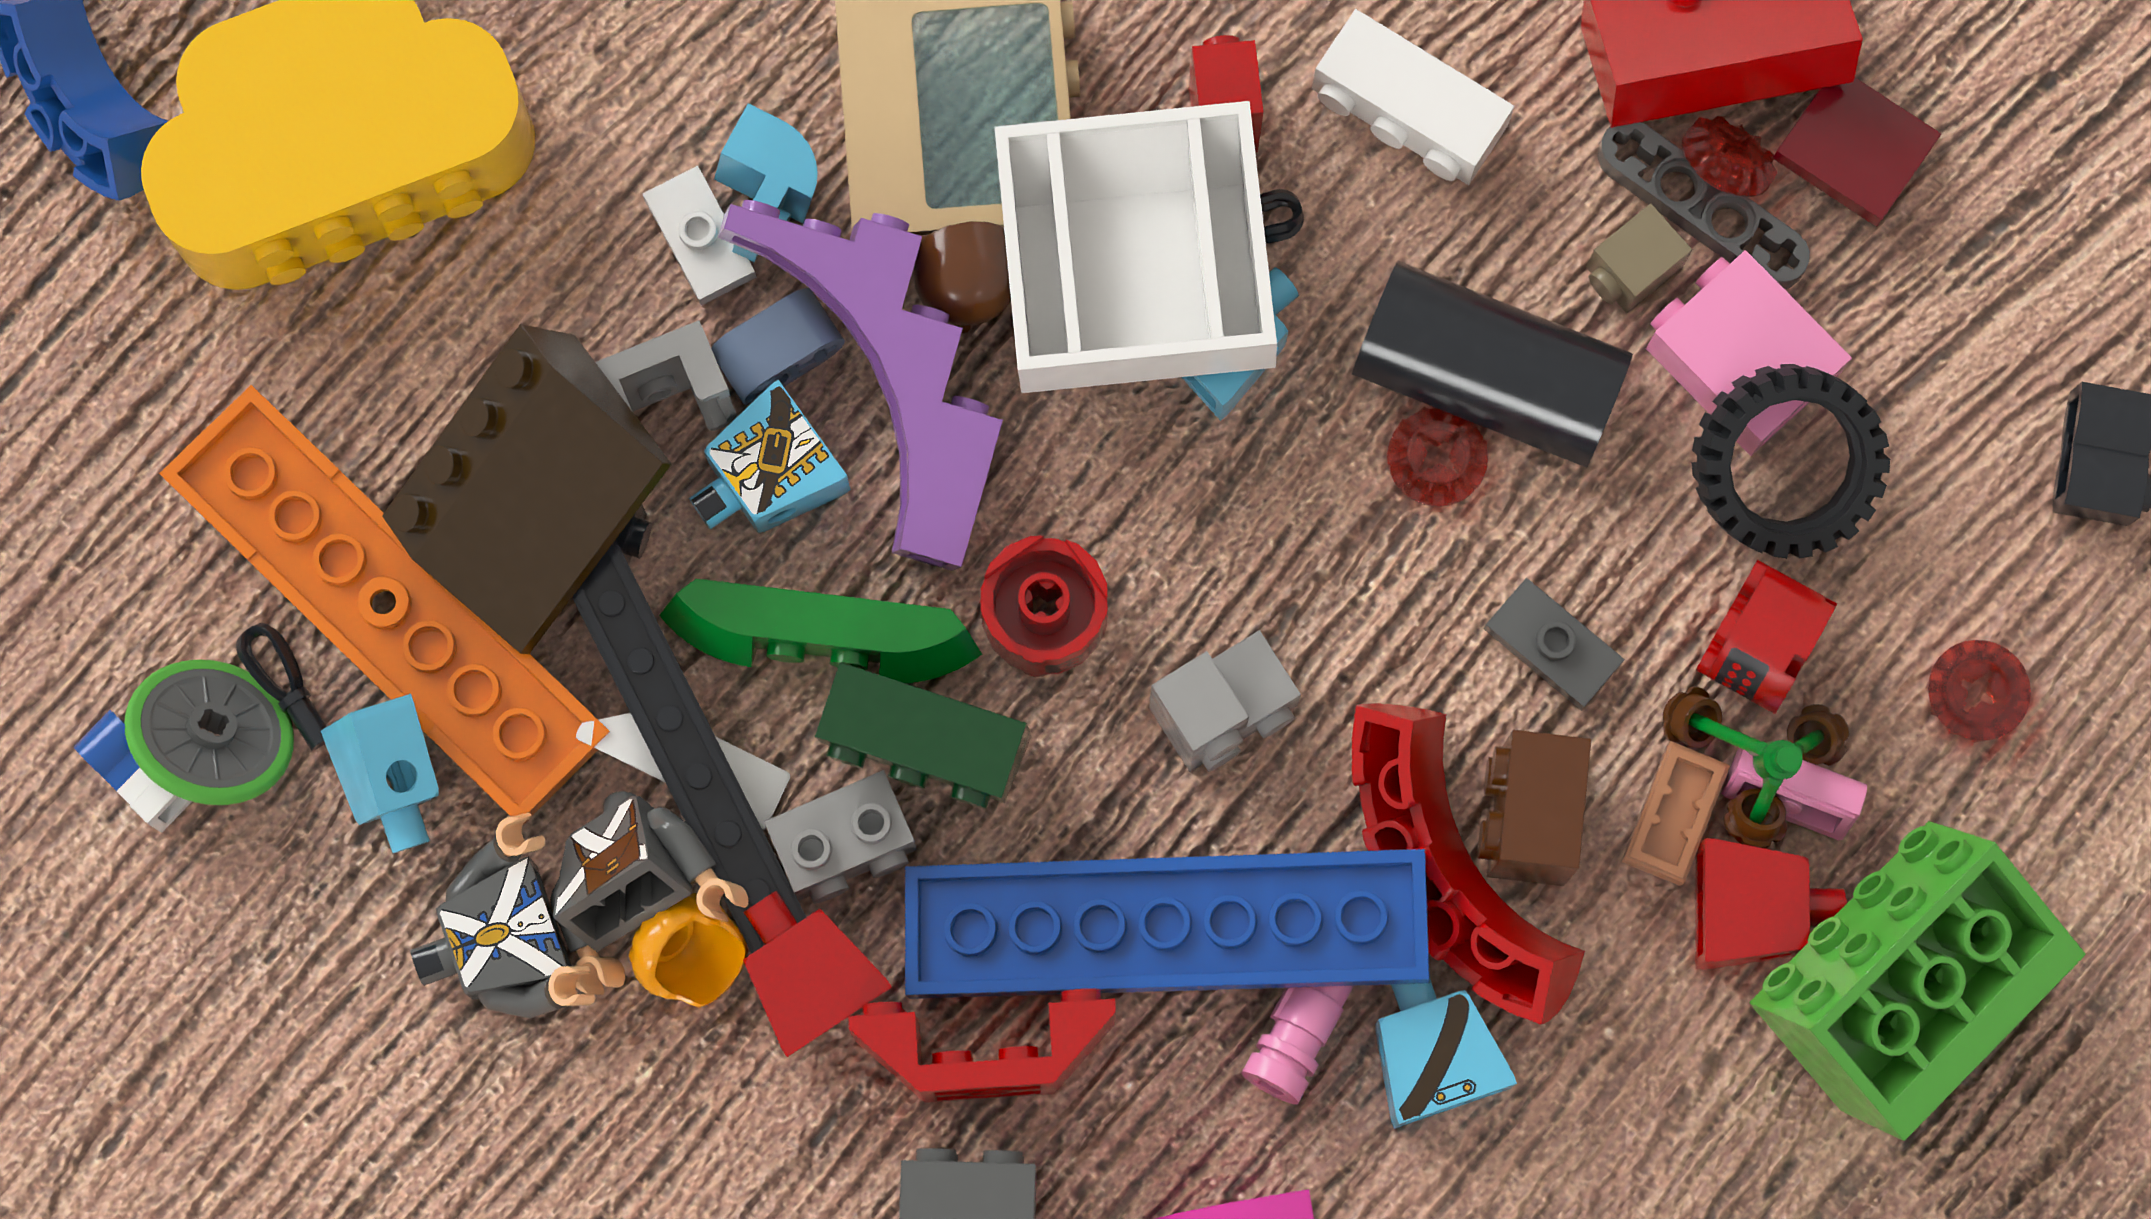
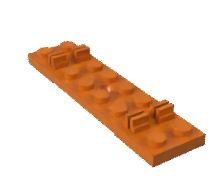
(330, 558)

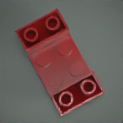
(895, 1043)

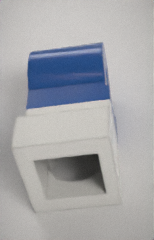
(109, 755)

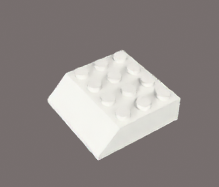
(1135, 247)

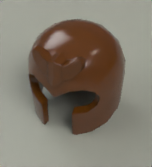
(964, 272)

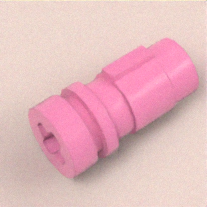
(1301, 1028)

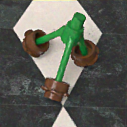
(1758, 814)

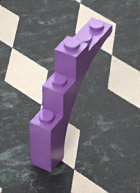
(865, 282)

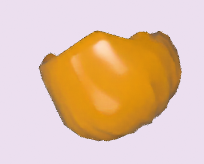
(687, 954)

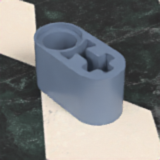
(777, 345)

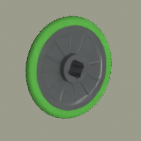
(193, 763)

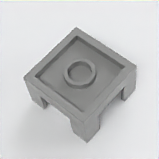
(669, 367)

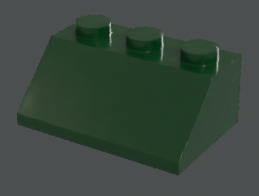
(922, 736)

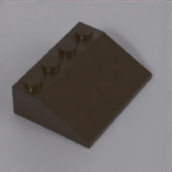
(527, 485)

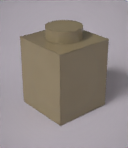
(1637, 259)

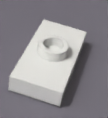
(691, 227)

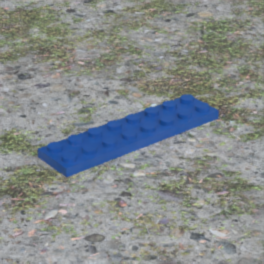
(1167, 924)

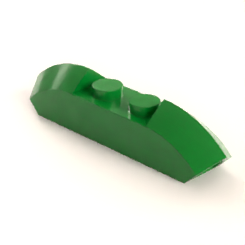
(738, 619)

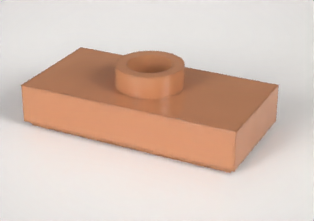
(1675, 813)

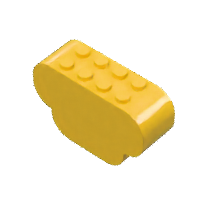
(329, 134)

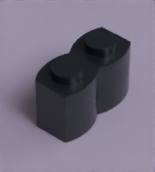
(2104, 455)

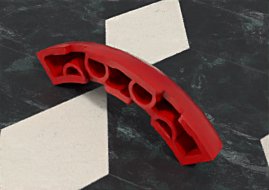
(1469, 926)

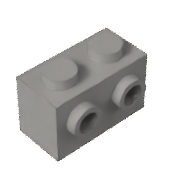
(842, 838)

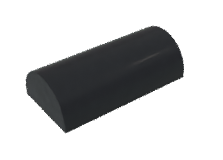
(1492, 364)

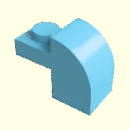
(770, 165)

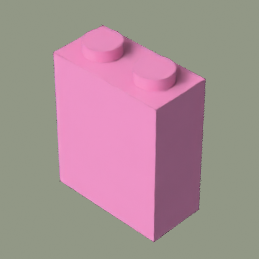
(1731, 330)

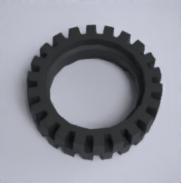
(1850, 501)

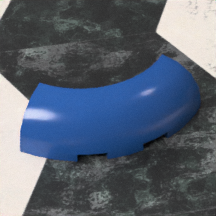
(75, 94)

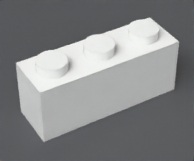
(1411, 98)

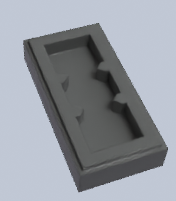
(1553, 644)

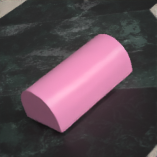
(1812, 797)

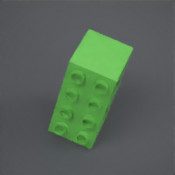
(1917, 977)

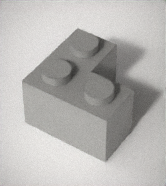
(1222, 700)

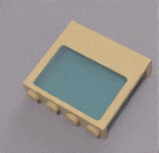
(929, 89)

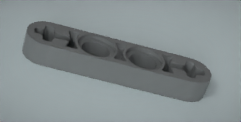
(1696, 213)

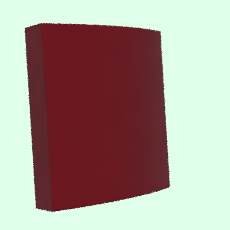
(1857, 148)

